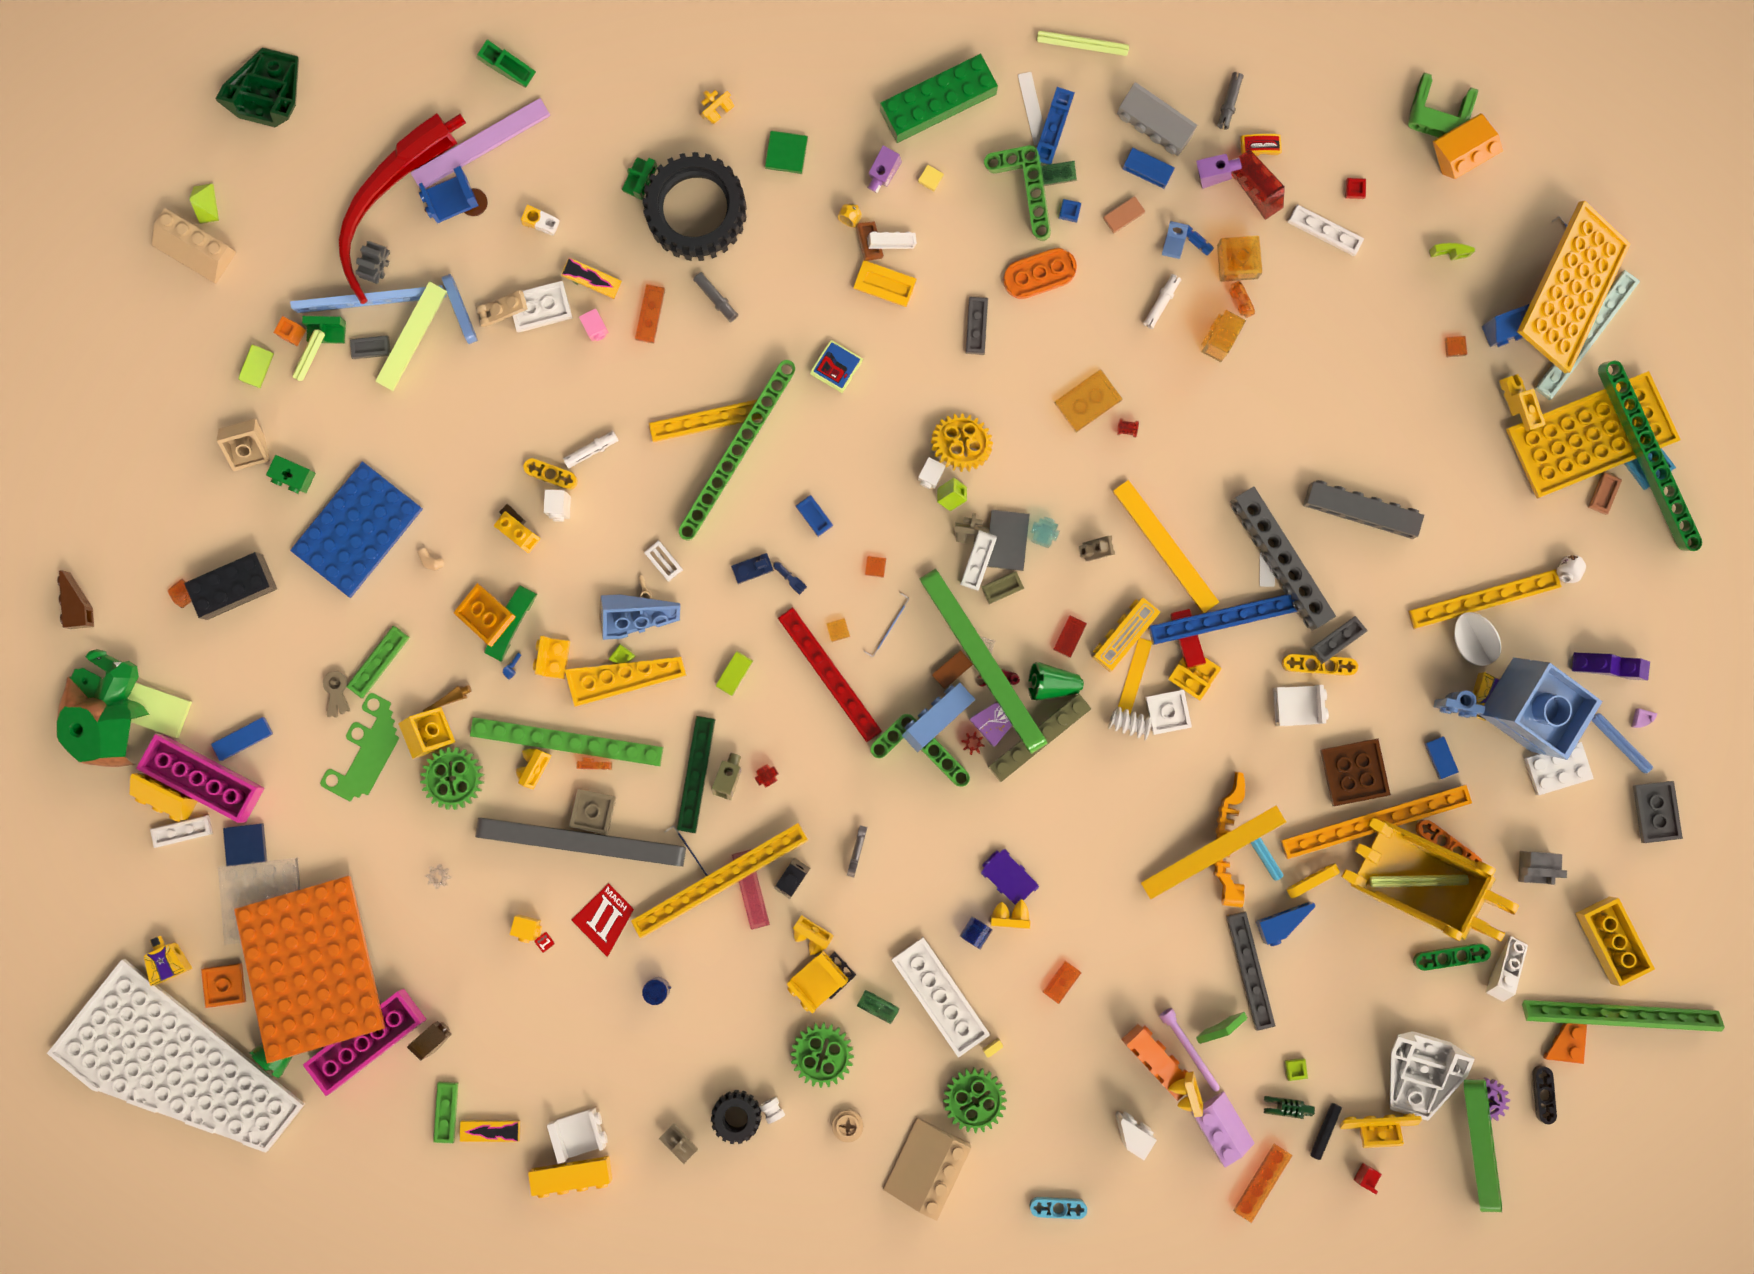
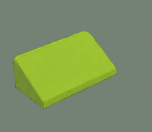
(255, 366)

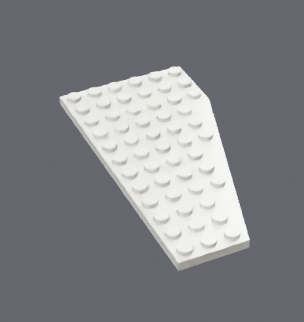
(166, 1060)

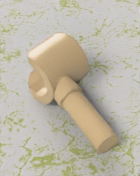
(644, 588)

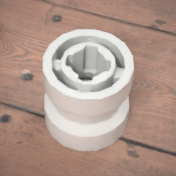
(772, 1110)

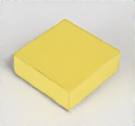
(930, 178)
(993, 1047)

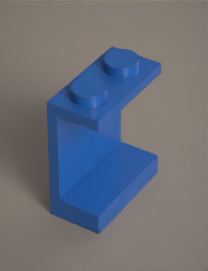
(449, 197)

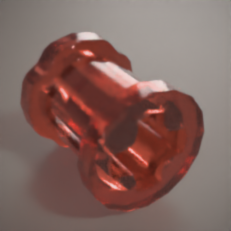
(1127, 427)

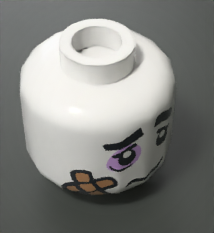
(1571, 569)

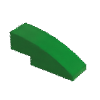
(505, 64)

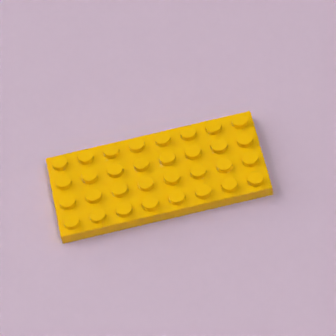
(1574, 287)
(1587, 438)

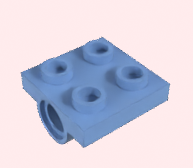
(1462, 702)

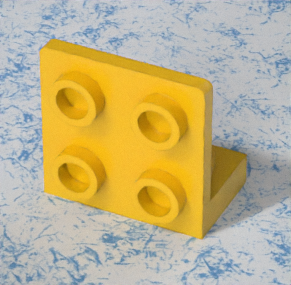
(551, 657)

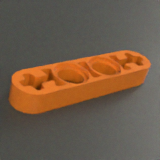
(1450, 841)

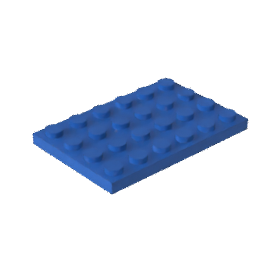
(356, 529)

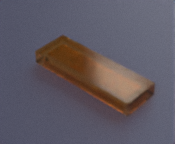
(650, 314)

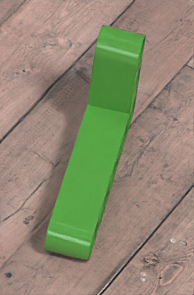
(1031, 184)
(937, 760)

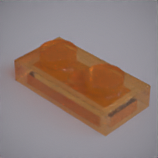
(1061, 982)

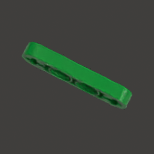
(1451, 954)

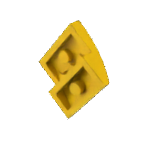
(1195, 679)

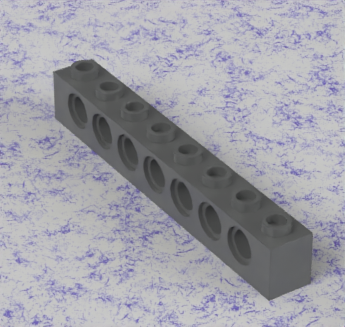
(1282, 546)

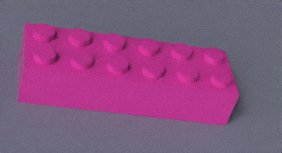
(200, 778)
(345, 1059)

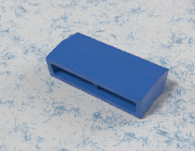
(1148, 168)

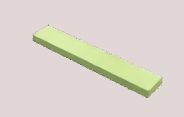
(411, 336)

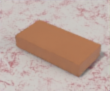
(1124, 214)
(1605, 493)

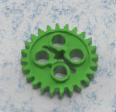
(434, 780)
(805, 1049)
(984, 1115)

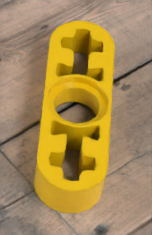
(539, 464)
(1313, 880)

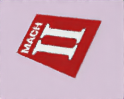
(604, 918)

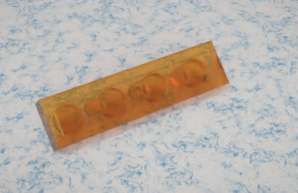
(1262, 1183)

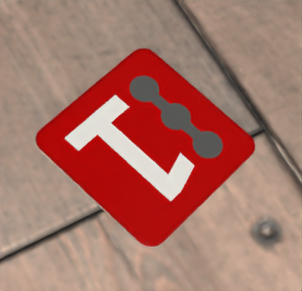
(544, 942)

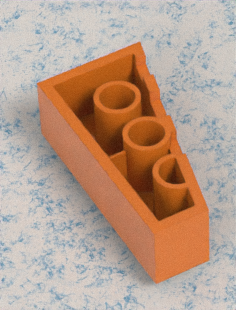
(1154, 1057)

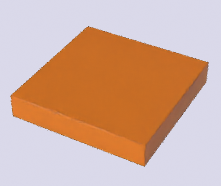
(223, 985)

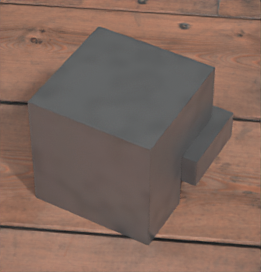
(1540, 867)

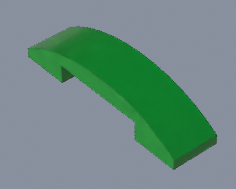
(518, 605)

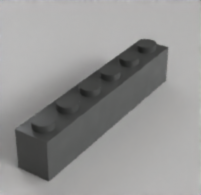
(1363, 509)

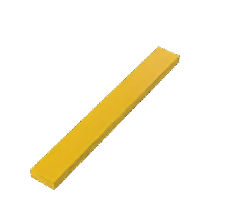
(1165, 546)
(1484, 599)
(1213, 852)

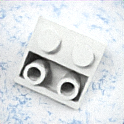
(1134, 1136)

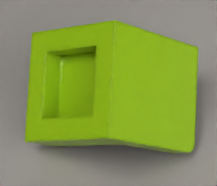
(952, 494)

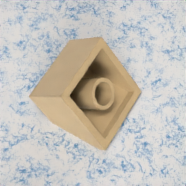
(243, 444)

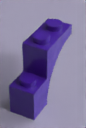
(1611, 665)

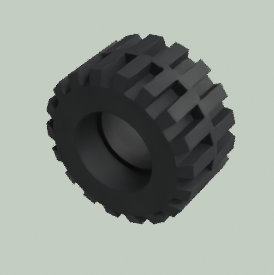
(731, 1133)

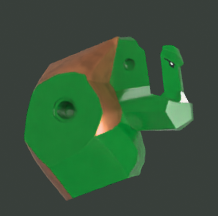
(97, 712)

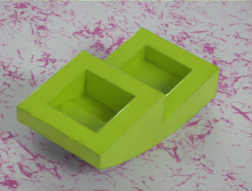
(1455, 250)
(734, 673)

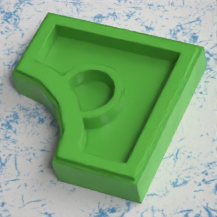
(1222, 1029)

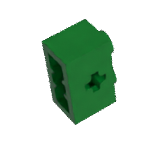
(282, 467)

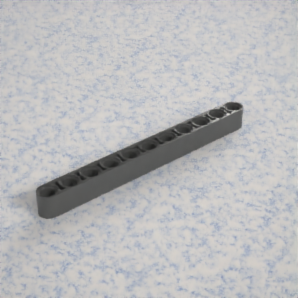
(580, 842)

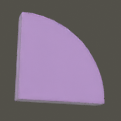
(1643, 718)

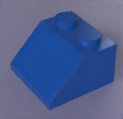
(1504, 327)

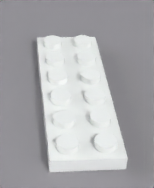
(940, 997)

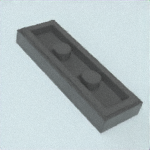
(976, 325)
(1338, 640)

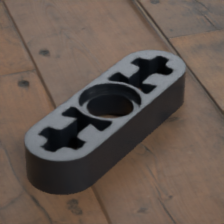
(1540, 1110)

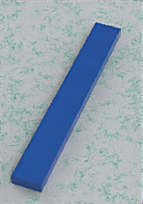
(1221, 619)

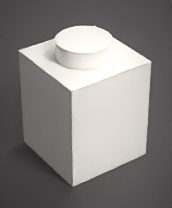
(931, 473)

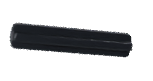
(1326, 1131)

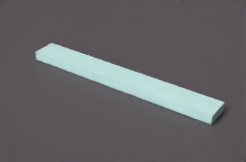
(1614, 300)

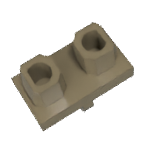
(964, 529)
(1097, 548)
(678, 1143)

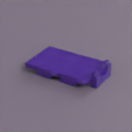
(1008, 876)

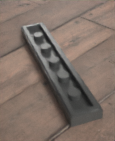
(1250, 971)

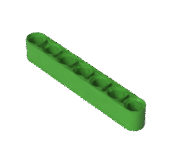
(1482, 1145)

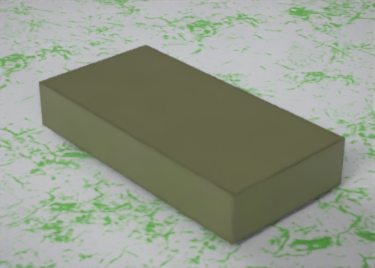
(1002, 587)

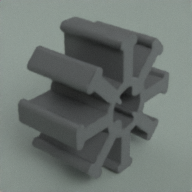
(372, 262)

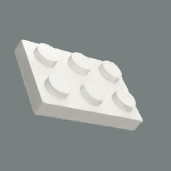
(545, 306)
(1556, 773)

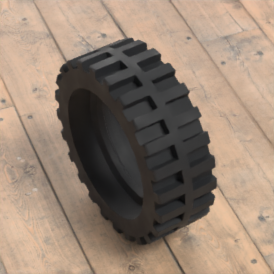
(685, 169)

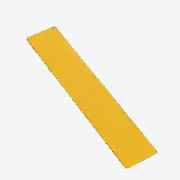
(1135, 674)

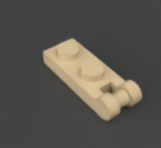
(502, 308)

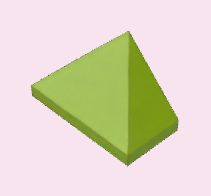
(204, 203)

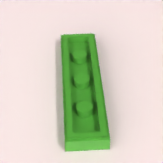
(378, 662)

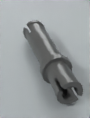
(1228, 107)
(721, 303)

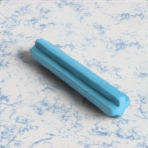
(1267, 859)

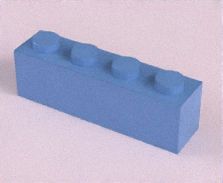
(938, 717)

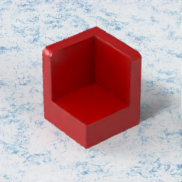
(1367, 1178)

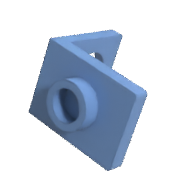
(1175, 241)

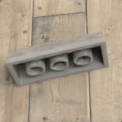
(1156, 119)

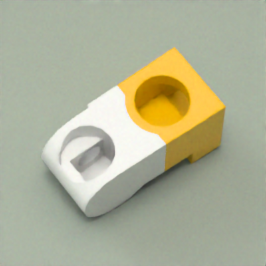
(539, 220)

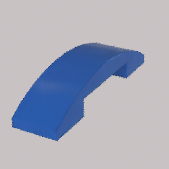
(1054, 124)

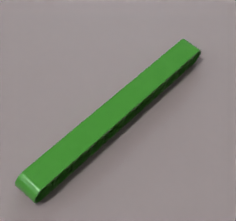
(745, 444)
(983, 661)

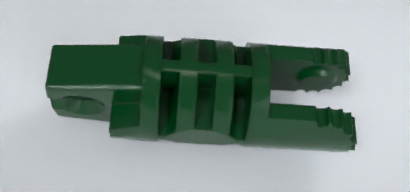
(1288, 1108)

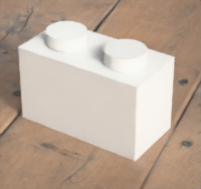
(557, 505)

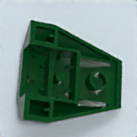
(263, 88)

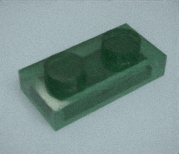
(1059, 173)
(878, 1007)

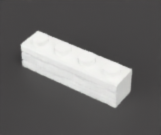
(891, 240)

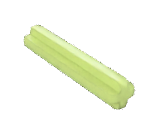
(308, 354)

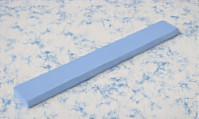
(351, 301)

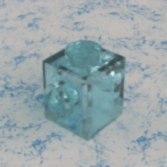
(1044, 532)

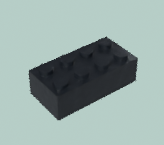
(230, 586)

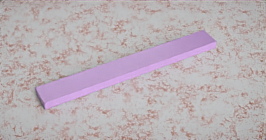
(481, 143)

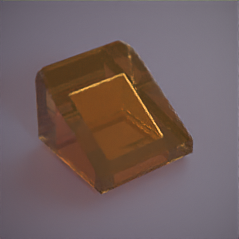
(179, 594)

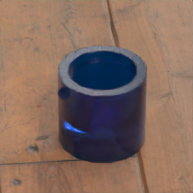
(976, 932)
(656, 991)

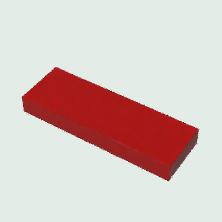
(1189, 646)

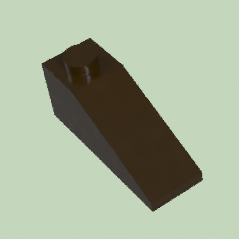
(429, 1040)

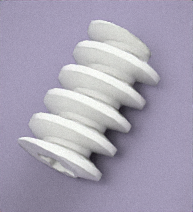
(1130, 722)

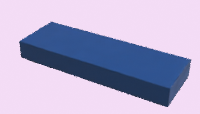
(242, 739)

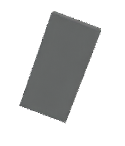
(370, 347)

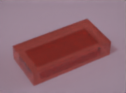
(1069, 636)

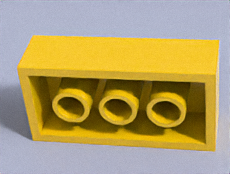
(1615, 941)

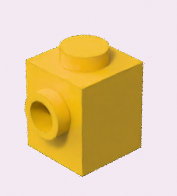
(525, 928)

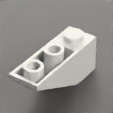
(1507, 971)

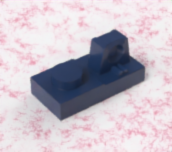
(752, 568)

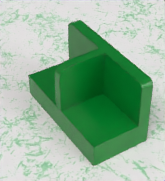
(639, 177)
(332, 327)

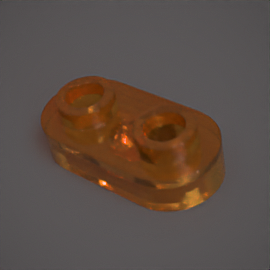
(1245, 305)

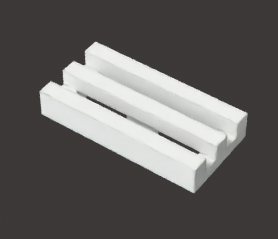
(673, 573)

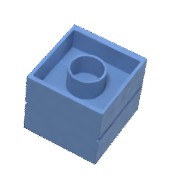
(1541, 707)

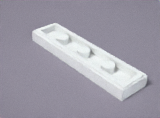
(1325, 230)

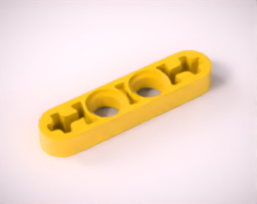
(1319, 668)

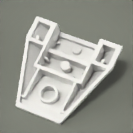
(1425, 1073)

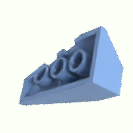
(631, 614)

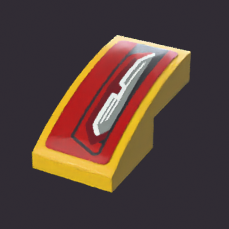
(1261, 144)

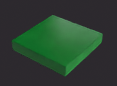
(786, 152)

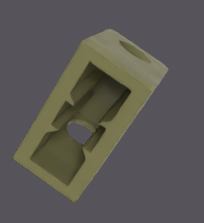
(725, 785)

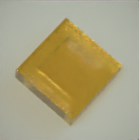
(838, 630)

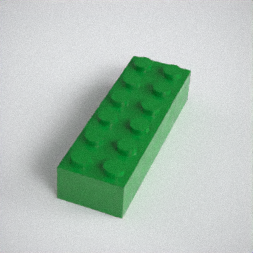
(938, 98)

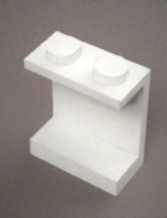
(1300, 705)
(577, 1134)

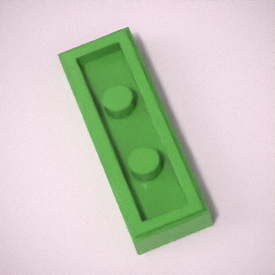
(445, 1112)

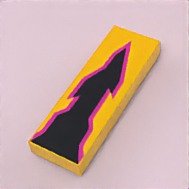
(591, 278)
(489, 1131)

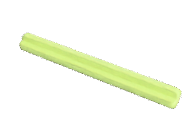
(1083, 43)
(1421, 880)

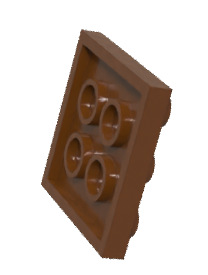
(1355, 772)

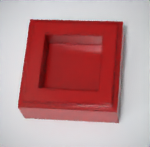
(1355, 188)

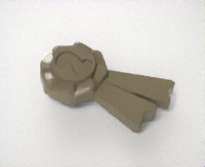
(335, 684)

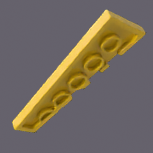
(606, 681)

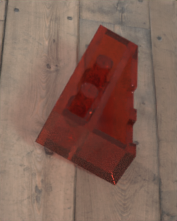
(1260, 184)

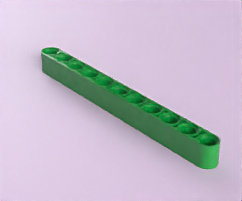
(1658, 460)

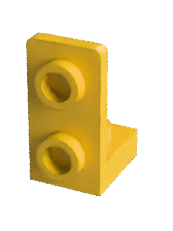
(516, 532)

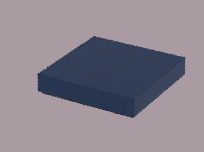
(245, 844)

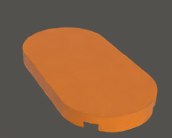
(1039, 273)

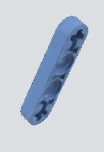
(459, 309)

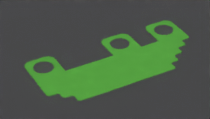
(374, 752)

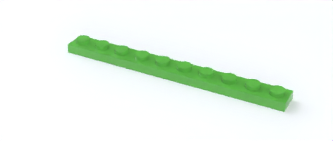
(566, 741)
(1623, 1015)

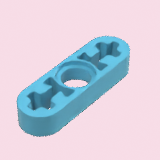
(1043, 1211)

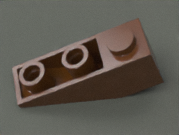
(74, 605)

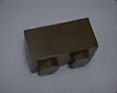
(507, 508)

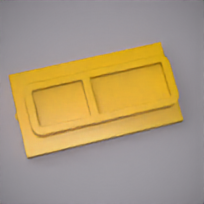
(885, 283)

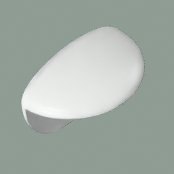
(1477, 639)

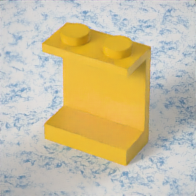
(816, 982)

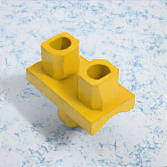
(710, 112)

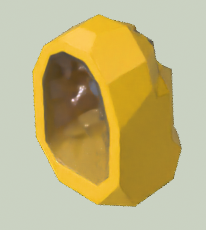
(849, 215)

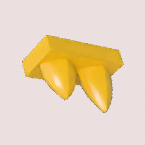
(537, 761)
(1019, 917)
(818, 936)
(1189, 1087)

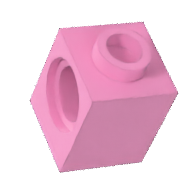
(594, 325)

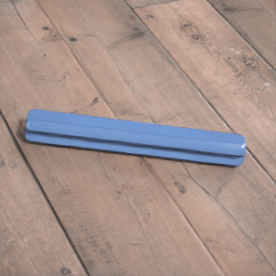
(1618, 739)

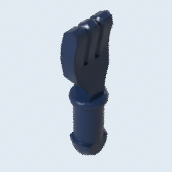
(794, 582)

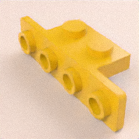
(1381, 1131)

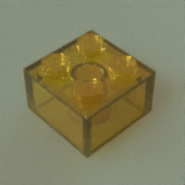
(1239, 258)
(1222, 336)

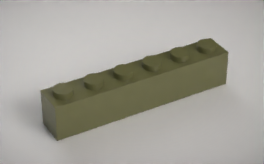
(1049, 728)

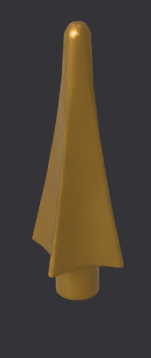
(455, 695)

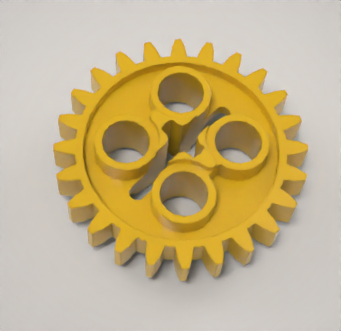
(978, 439)

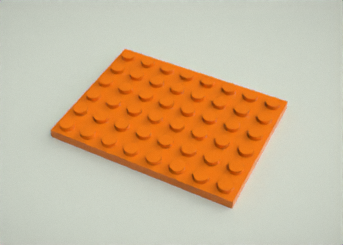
(309, 969)

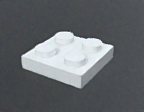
(1168, 712)

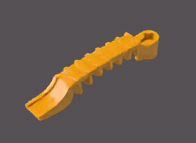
(1232, 893)

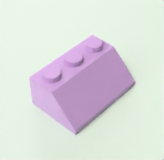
(1224, 1129)

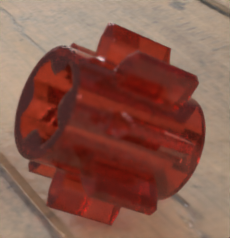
(977, 744)
(766, 775)

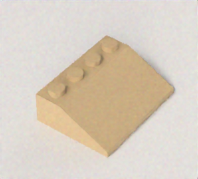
(927, 1168)

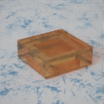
(1456, 346)
(875, 566)

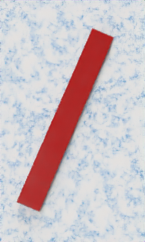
(829, 674)

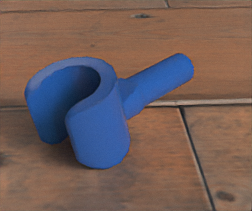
(508, 671)

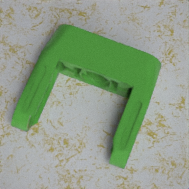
(1434, 121)

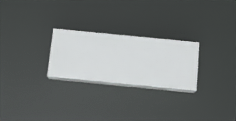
(978, 560)
(181, 831)

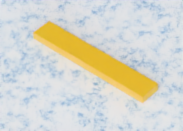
(702, 421)

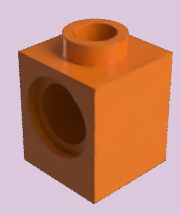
(289, 331)

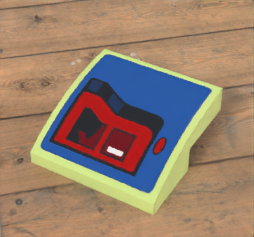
(836, 366)

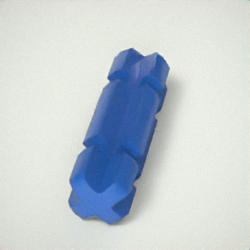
(1196, 239)

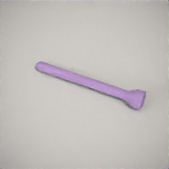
(1169, 1018)

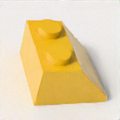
(426, 732)

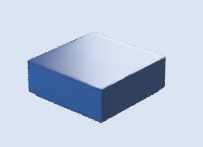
(1070, 210)

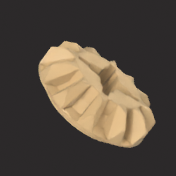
(840, 1132)

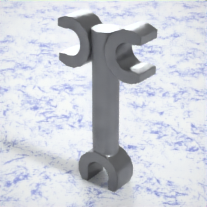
(857, 851)

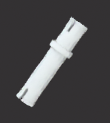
(1165, 295)
(594, 447)

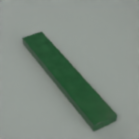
(696, 774)

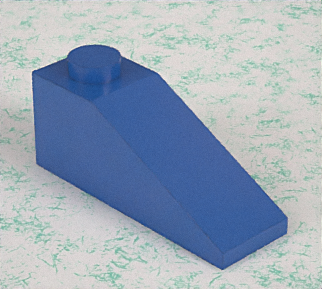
(1280, 925)

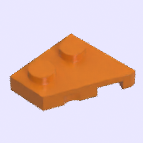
(1569, 1044)

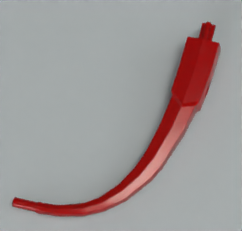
(411, 153)

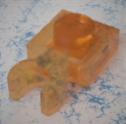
(588, 763)

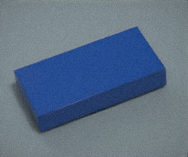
(814, 516)
(1441, 757)

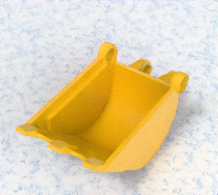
(1443, 907)

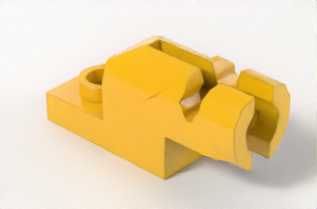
(1522, 402)

